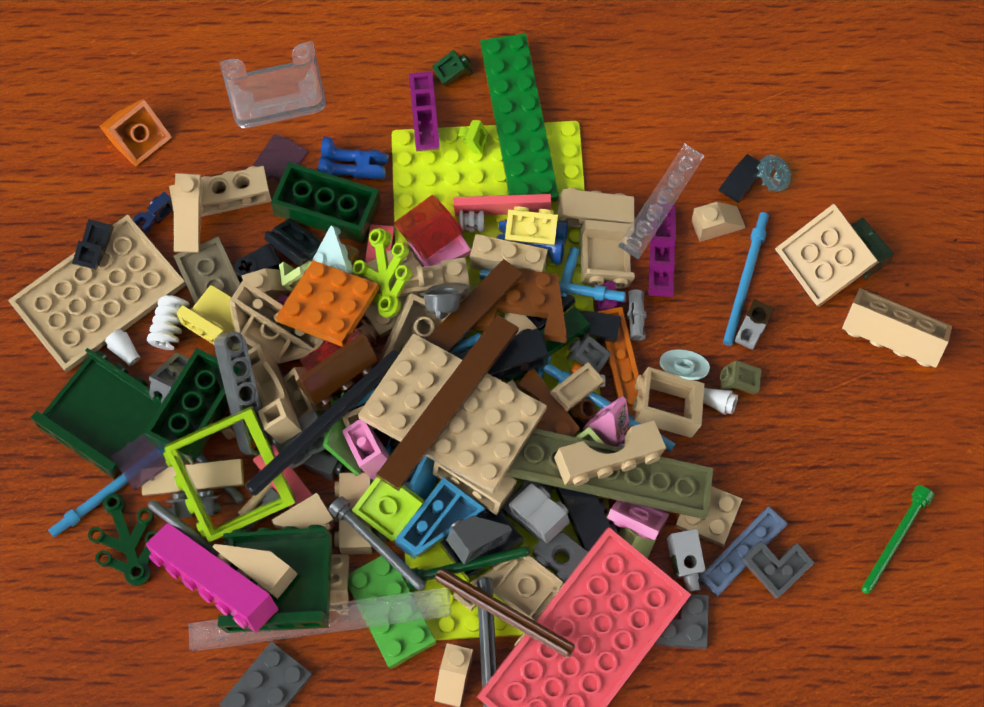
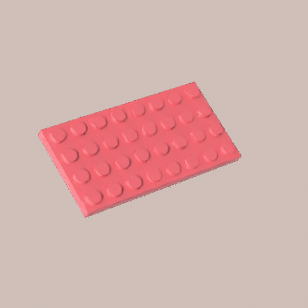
(613, 615)

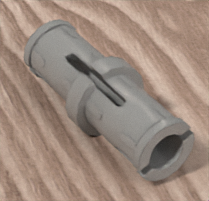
(636, 315)

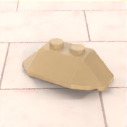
(256, 320)

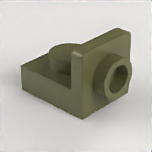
(741, 377)

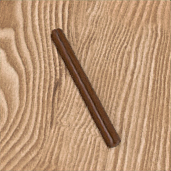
(505, 612)

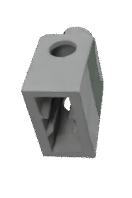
(683, 547)

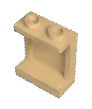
(602, 257)

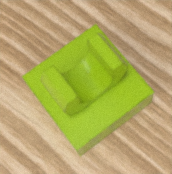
(474, 136)

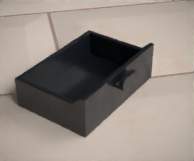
(514, 541)

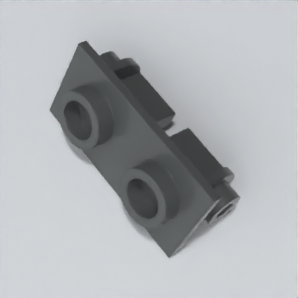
(207, 496)

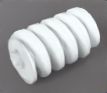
(165, 322)

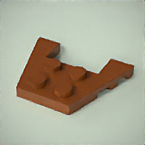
(536, 296)
(555, 417)

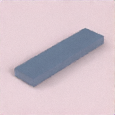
(728, 564)

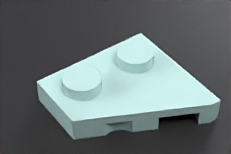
(332, 252)

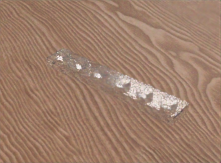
(661, 201)

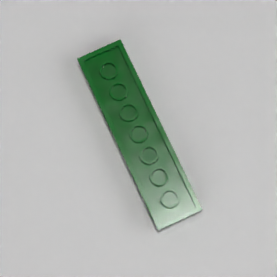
(518, 116)

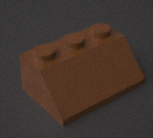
(338, 371)

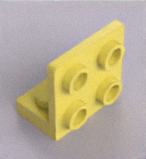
(531, 226)
(209, 315)

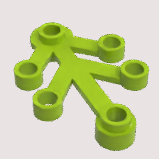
(388, 302)

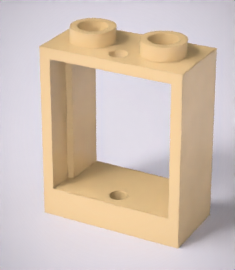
(675, 385)

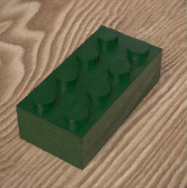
(326, 200)
(190, 405)

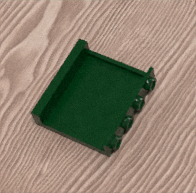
(99, 411)
(307, 598)

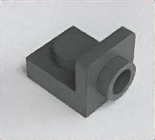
(590, 351)

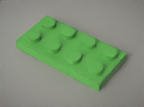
(399, 640)

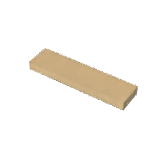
(204, 476)

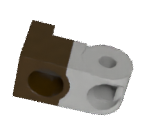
(754, 324)

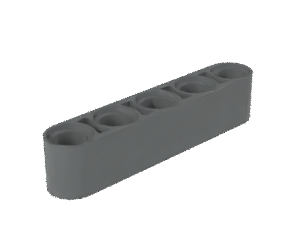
(233, 384)

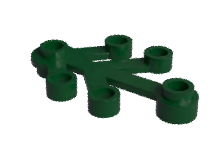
(127, 543)

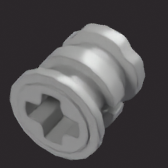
(471, 221)

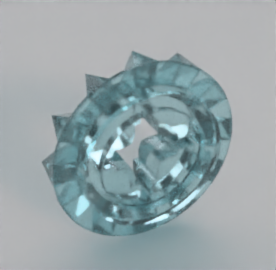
(782, 175)

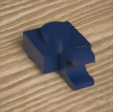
(157, 211)

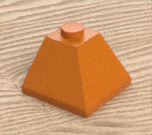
(136, 131)

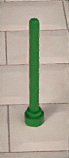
(920, 498)

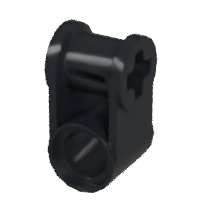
(261, 258)

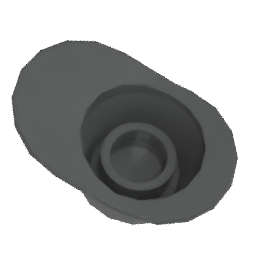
(444, 298)

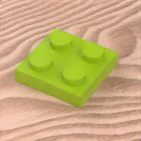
(387, 508)

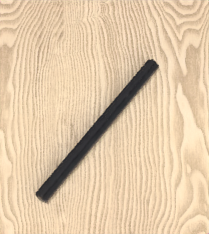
(321, 425)

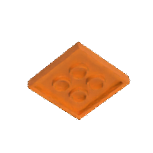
(327, 303)

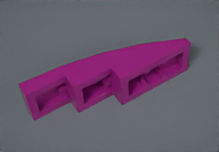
(424, 111)
(663, 257)

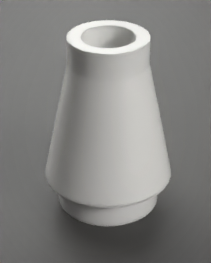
(122, 346)
(720, 400)

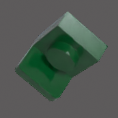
(452, 67)

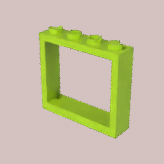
(194, 501)

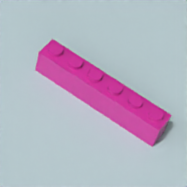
(212, 578)

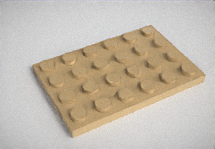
(82, 306)
(481, 436)

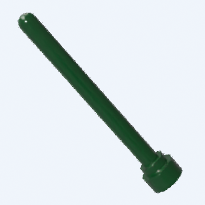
(474, 564)

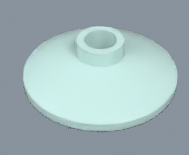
(684, 364)

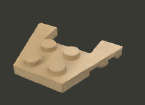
(521, 585)

